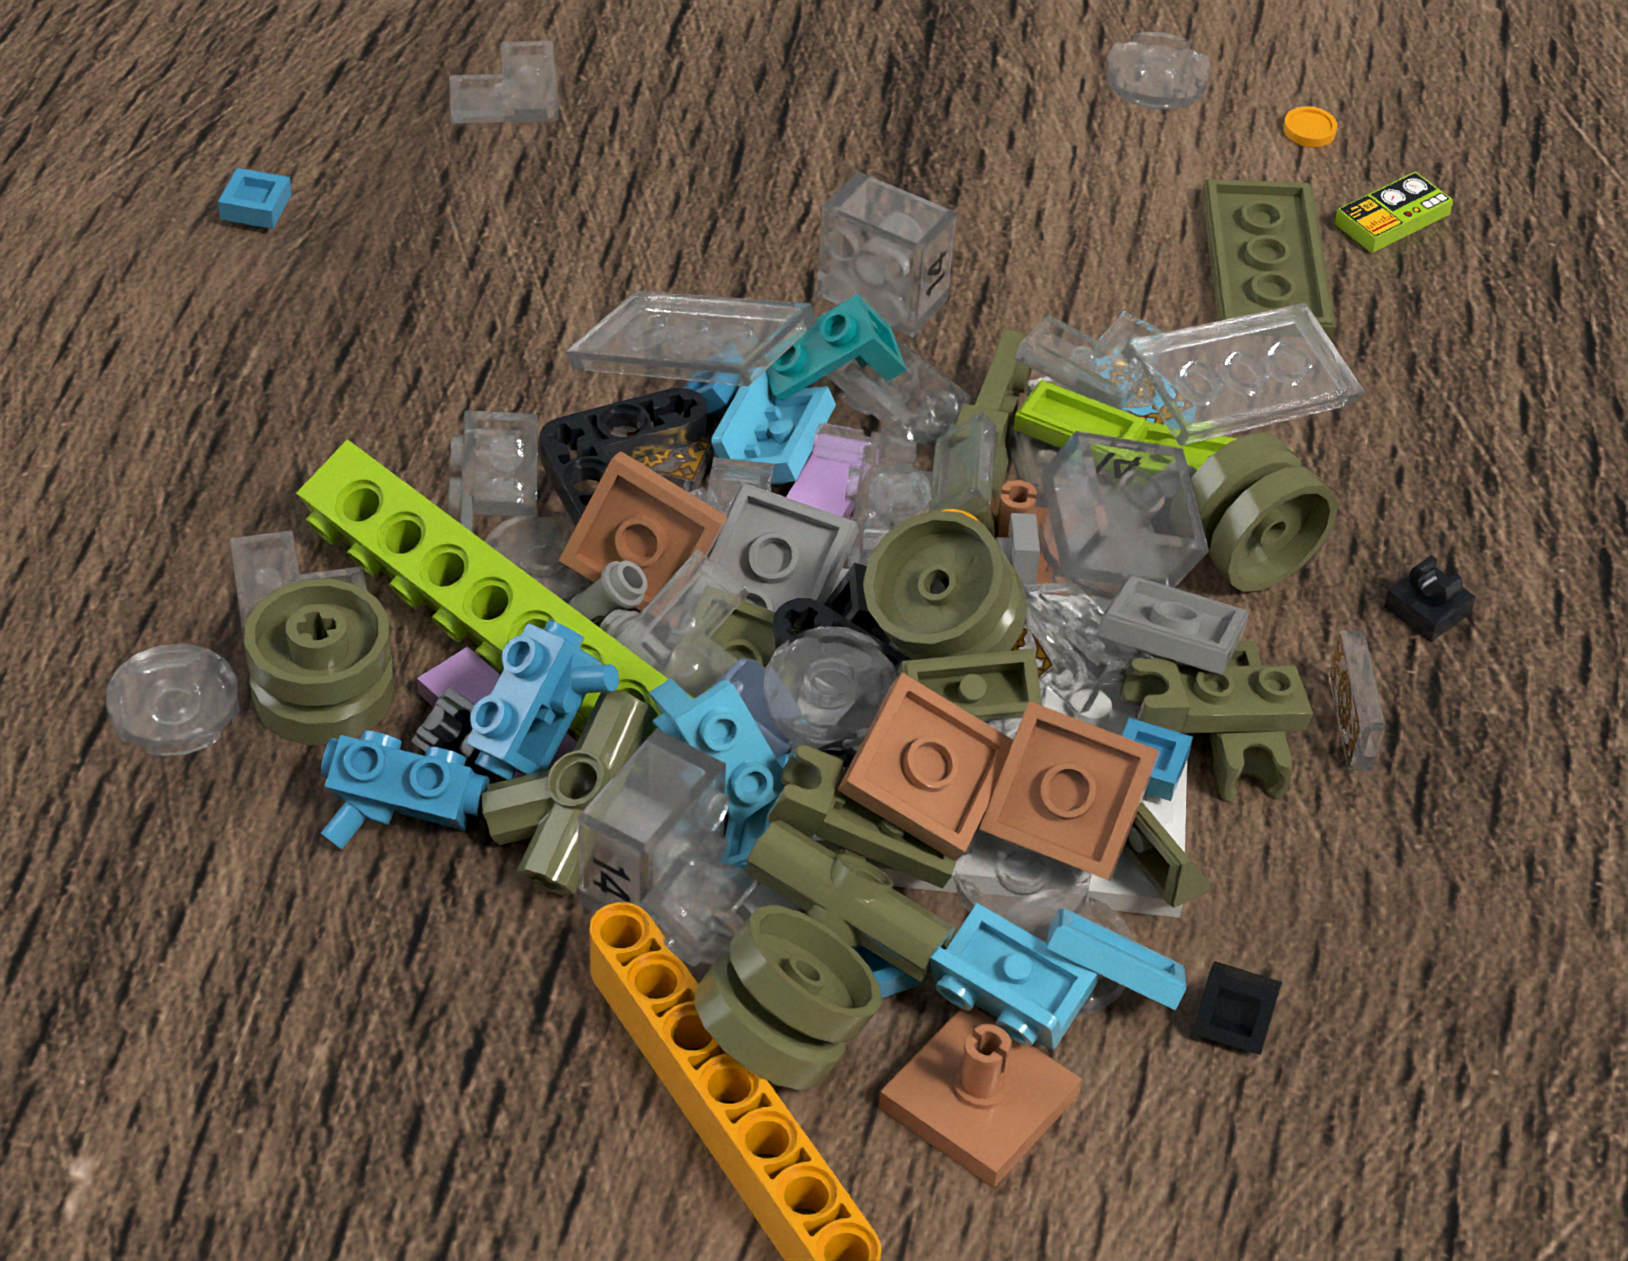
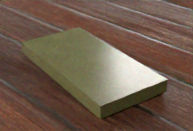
(1265, 248)

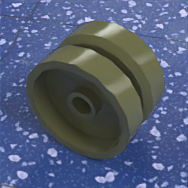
(1261, 511)
(944, 588)
(319, 660)
(787, 997)

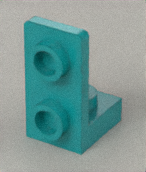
(836, 338)

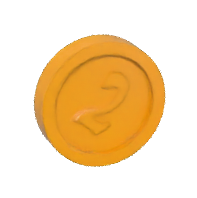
(1310, 126)

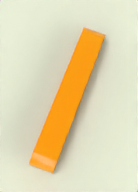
(631, 969)

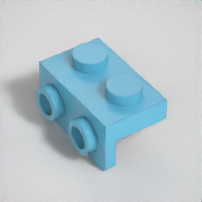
(771, 429)
(725, 730)
(1012, 978)

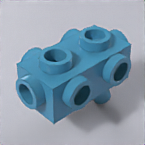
(535, 699)
(384, 780)

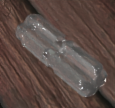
(847, 446)

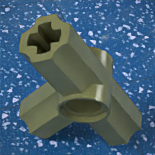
(550, 801)
(849, 897)

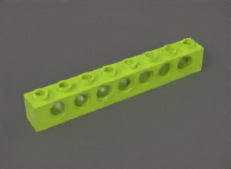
(356, 486)

